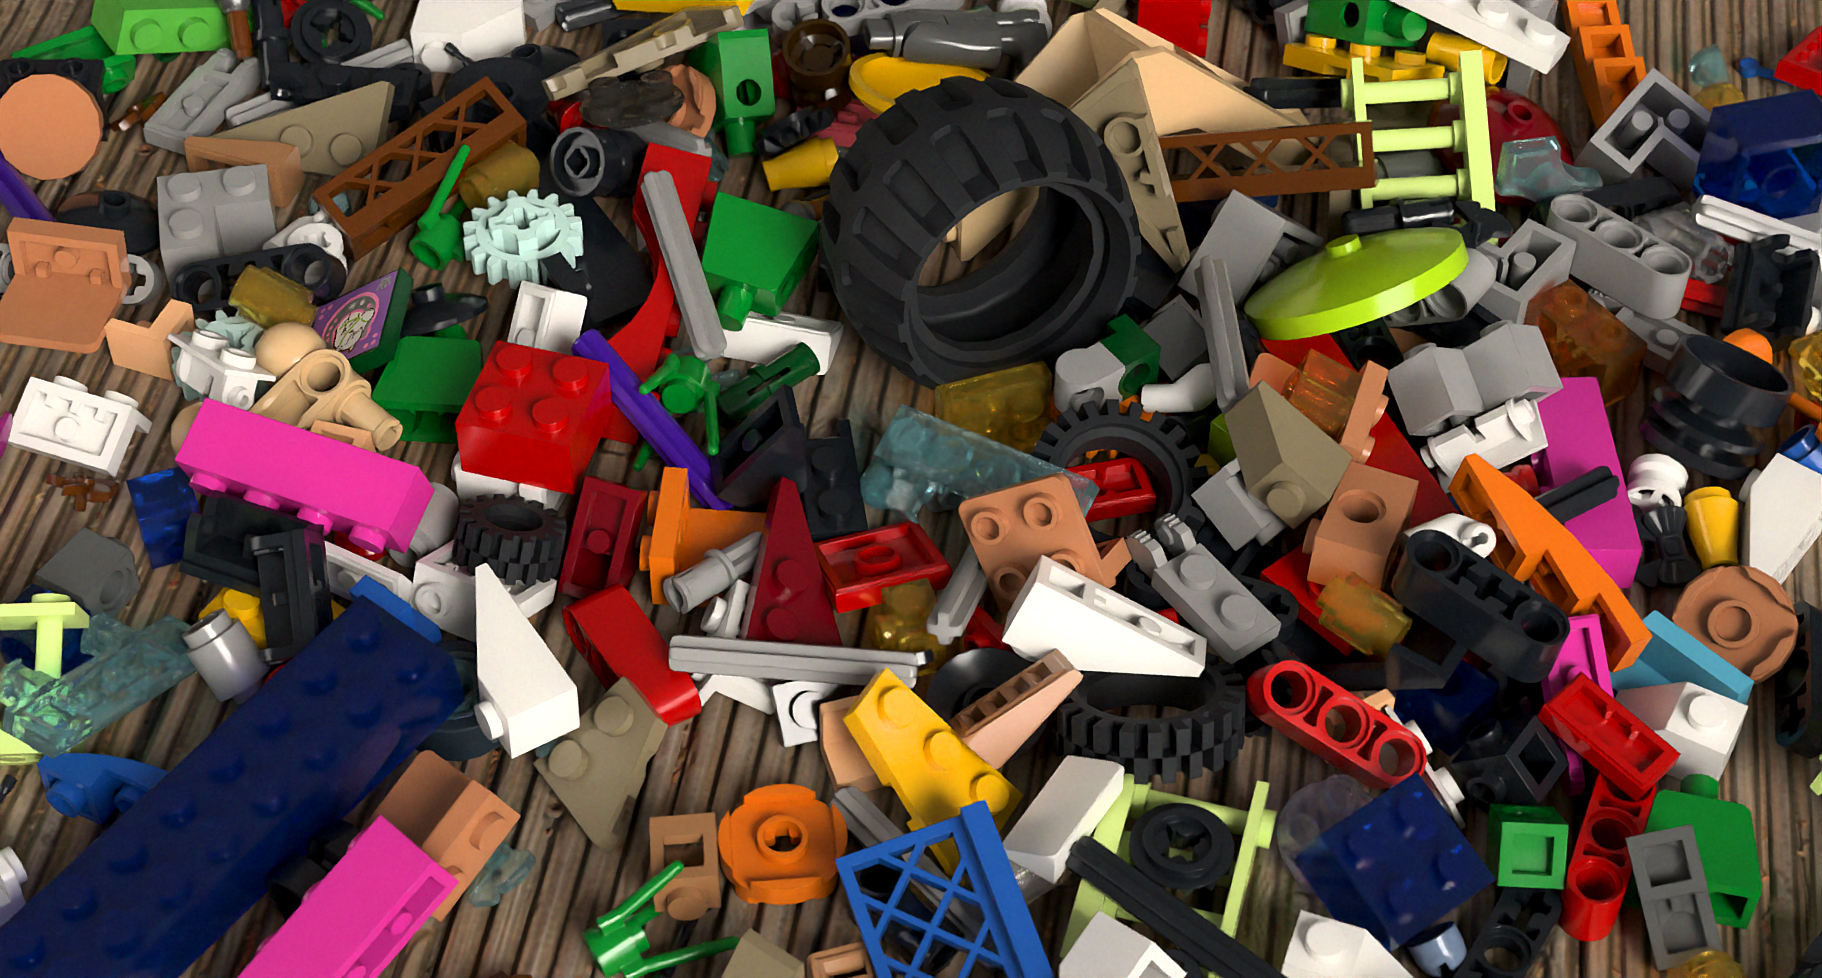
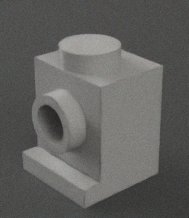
(1235, 510)

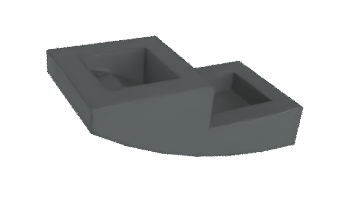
(1673, 895)

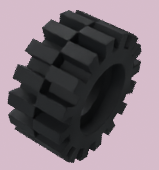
(510, 536)

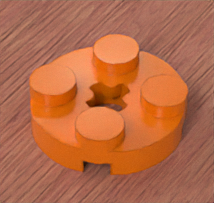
(782, 876)

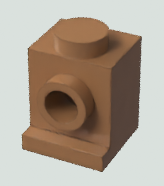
(699, 882)

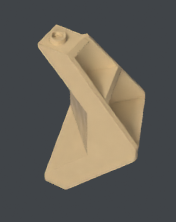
(1180, 88)

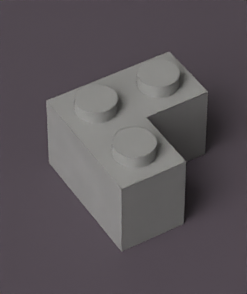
(1653, 126)
(213, 216)
(1253, 243)
(1525, 268)
(1457, 384)

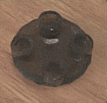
(632, 101)

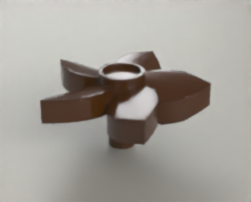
(139, 113)
(85, 488)

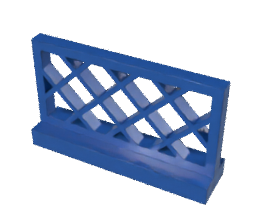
(993, 892)

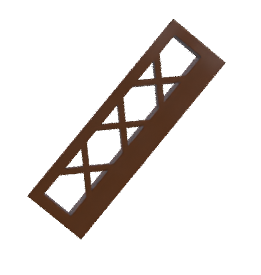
(1275, 178)
(410, 199)

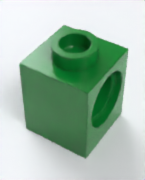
(1526, 846)

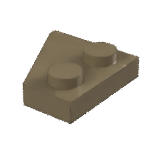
(605, 759)

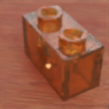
(1588, 340)

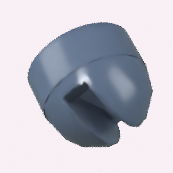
(1436, 947)

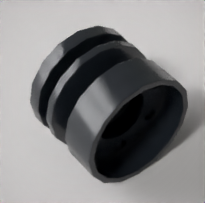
(1715, 407)

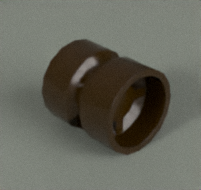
(818, 64)

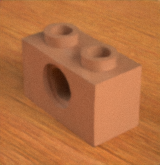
(1360, 526)

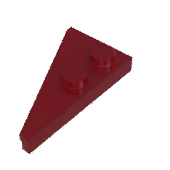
(787, 584)

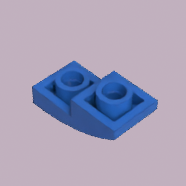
(95, 783)

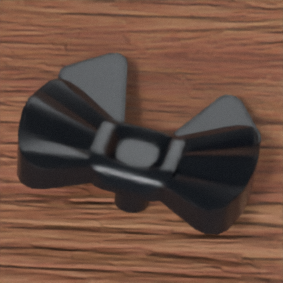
(1481, 224)
(1674, 566)

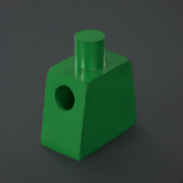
(1378, 24)
(743, 85)
(755, 258)
(430, 383)
(1724, 844)

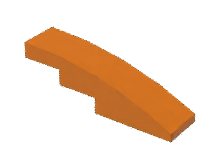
(1602, 55)
(1542, 550)

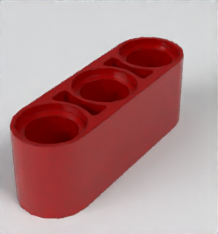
(622, 642)
(1364, 725)
(1602, 861)

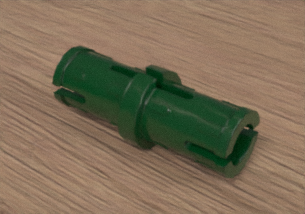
(792, 366)

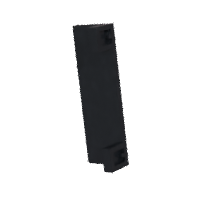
(607, 272)

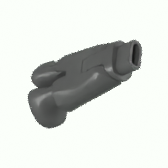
(959, 36)

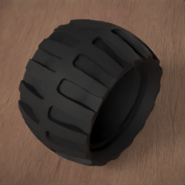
(931, 167)

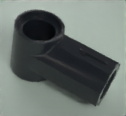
(915, 903)

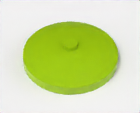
(1356, 282)

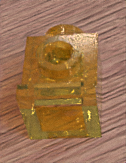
(904, 621)

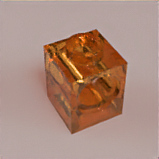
(1323, 391)

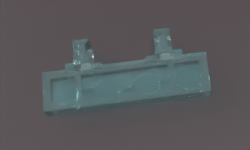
(941, 457)
(123, 675)

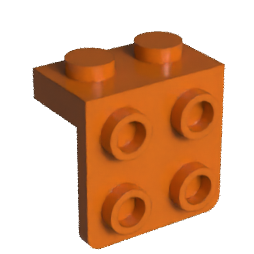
(686, 533)

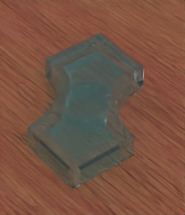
(1536, 170)

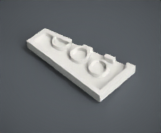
(1499, 26)

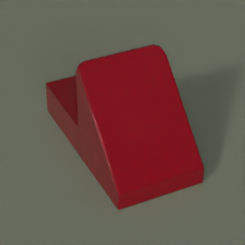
(603, 537)

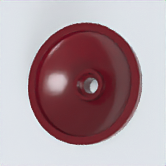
(1509, 119)

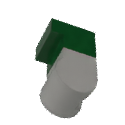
(1107, 369)

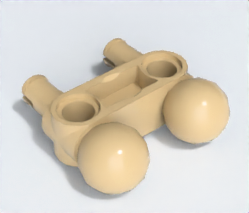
(298, 397)

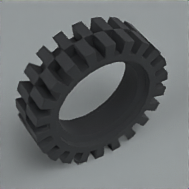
(1142, 439)
(1160, 746)

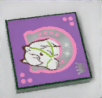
(366, 321)

